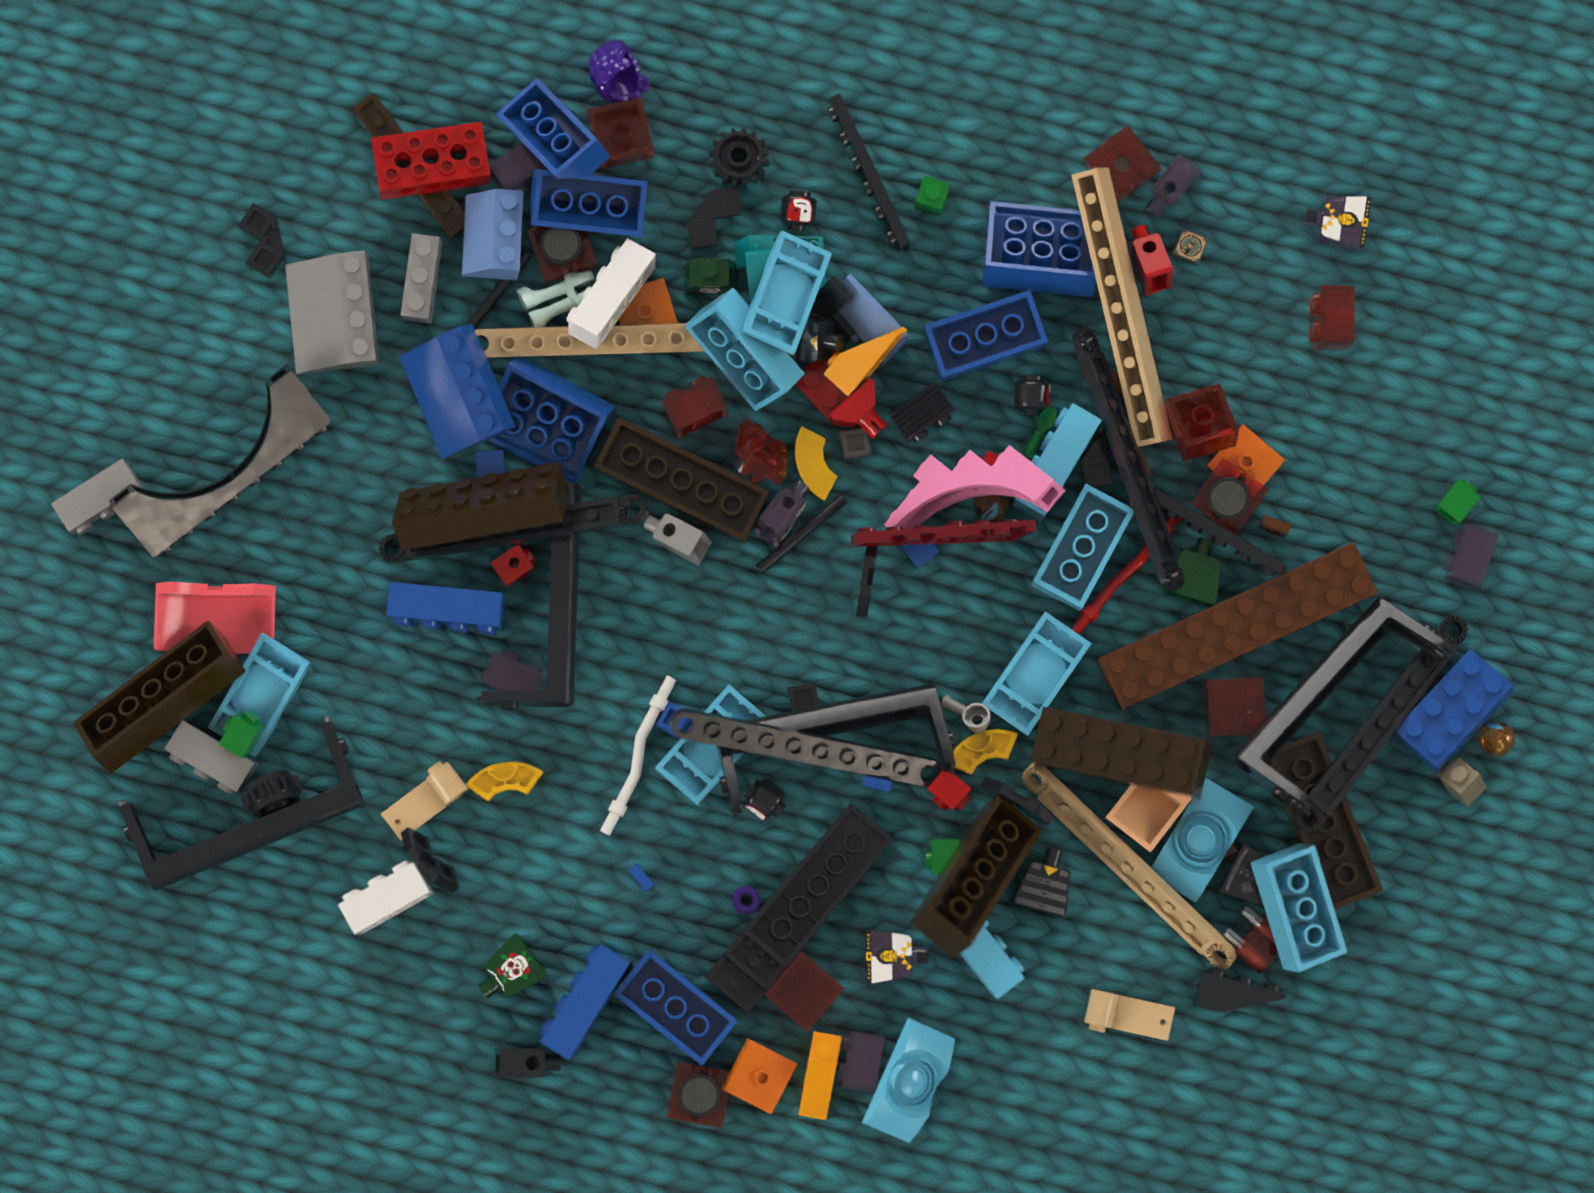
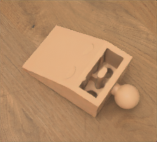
(1146, 814)

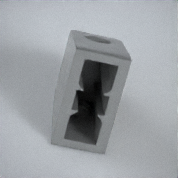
(686, 540)

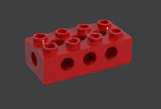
(431, 143)

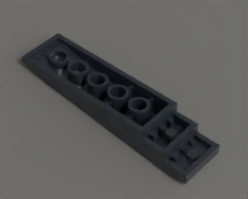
(798, 908)

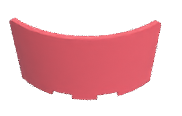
(234, 609)

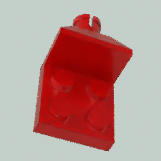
(836, 405)

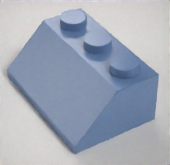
(492, 234)
(868, 316)

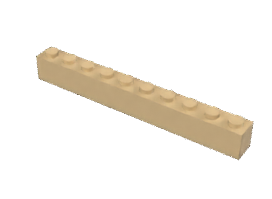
(1121, 306)

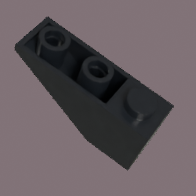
(1226, 995)

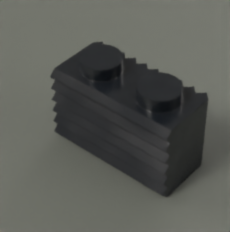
(922, 413)

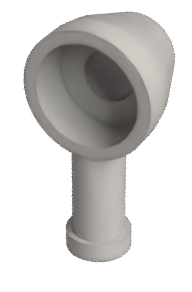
(969, 713)

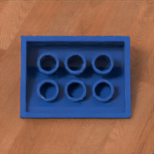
(1037, 250)
(457, 391)
(551, 418)

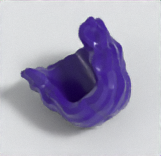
(616, 73)

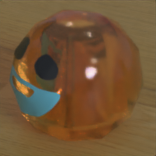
(990, 507)
(1497, 738)

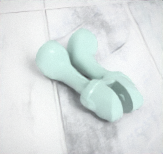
(531, 298)

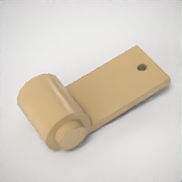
(425, 800)
(1128, 1015)

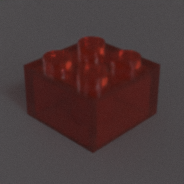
(622, 132)
(1332, 318)
(694, 406)
(1201, 422)
(1234, 706)
(804, 991)

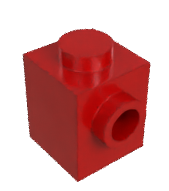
(514, 565)
(949, 791)

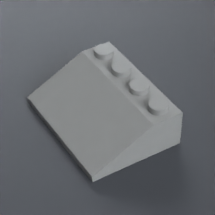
(332, 313)

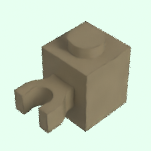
(1462, 781)

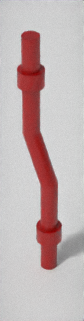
(1090, 611)

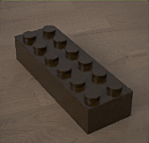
(681, 480)
(481, 506)
(159, 697)
(1122, 752)
(1338, 841)
(975, 876)

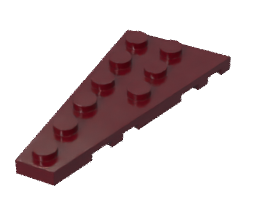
(952, 533)

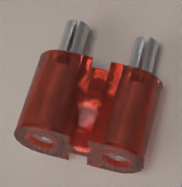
(1258, 945)

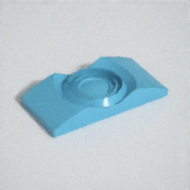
(786, 292)
(1036, 673)
(265, 687)
(696, 765)
(1201, 840)
(910, 1081)

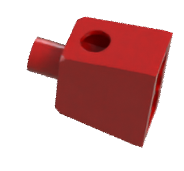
(1150, 261)

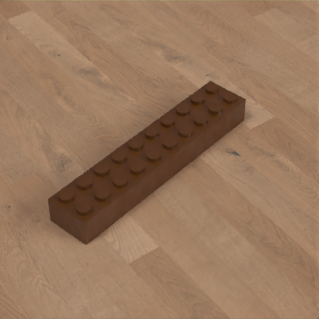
(1236, 626)

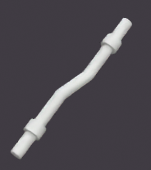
(618, 807)

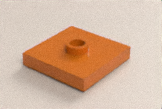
(650, 306)
(1251, 456)
(759, 1076)

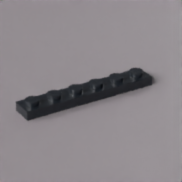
(862, 162)
(1220, 534)

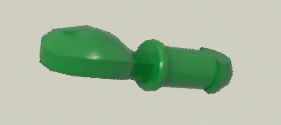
(1044, 421)

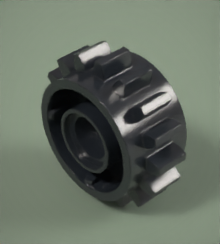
(739, 143)
(271, 793)

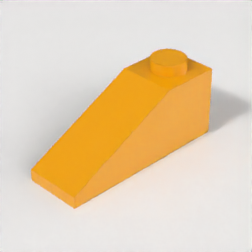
(854, 366)
(820, 1075)

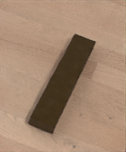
(440, 204)

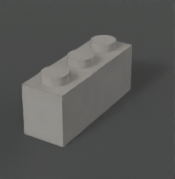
(421, 278)
(91, 499)
(209, 758)

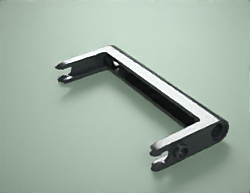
(561, 630)
(1318, 686)
(852, 716)
(253, 834)

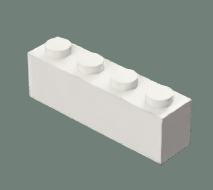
(611, 293)

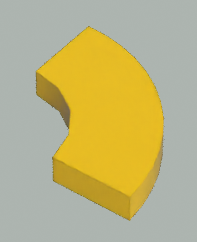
(811, 463)
(982, 747)
(504, 777)

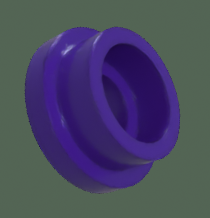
(746, 890)

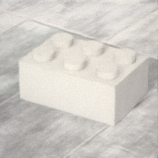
(385, 897)

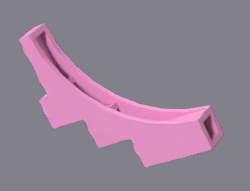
(973, 477)

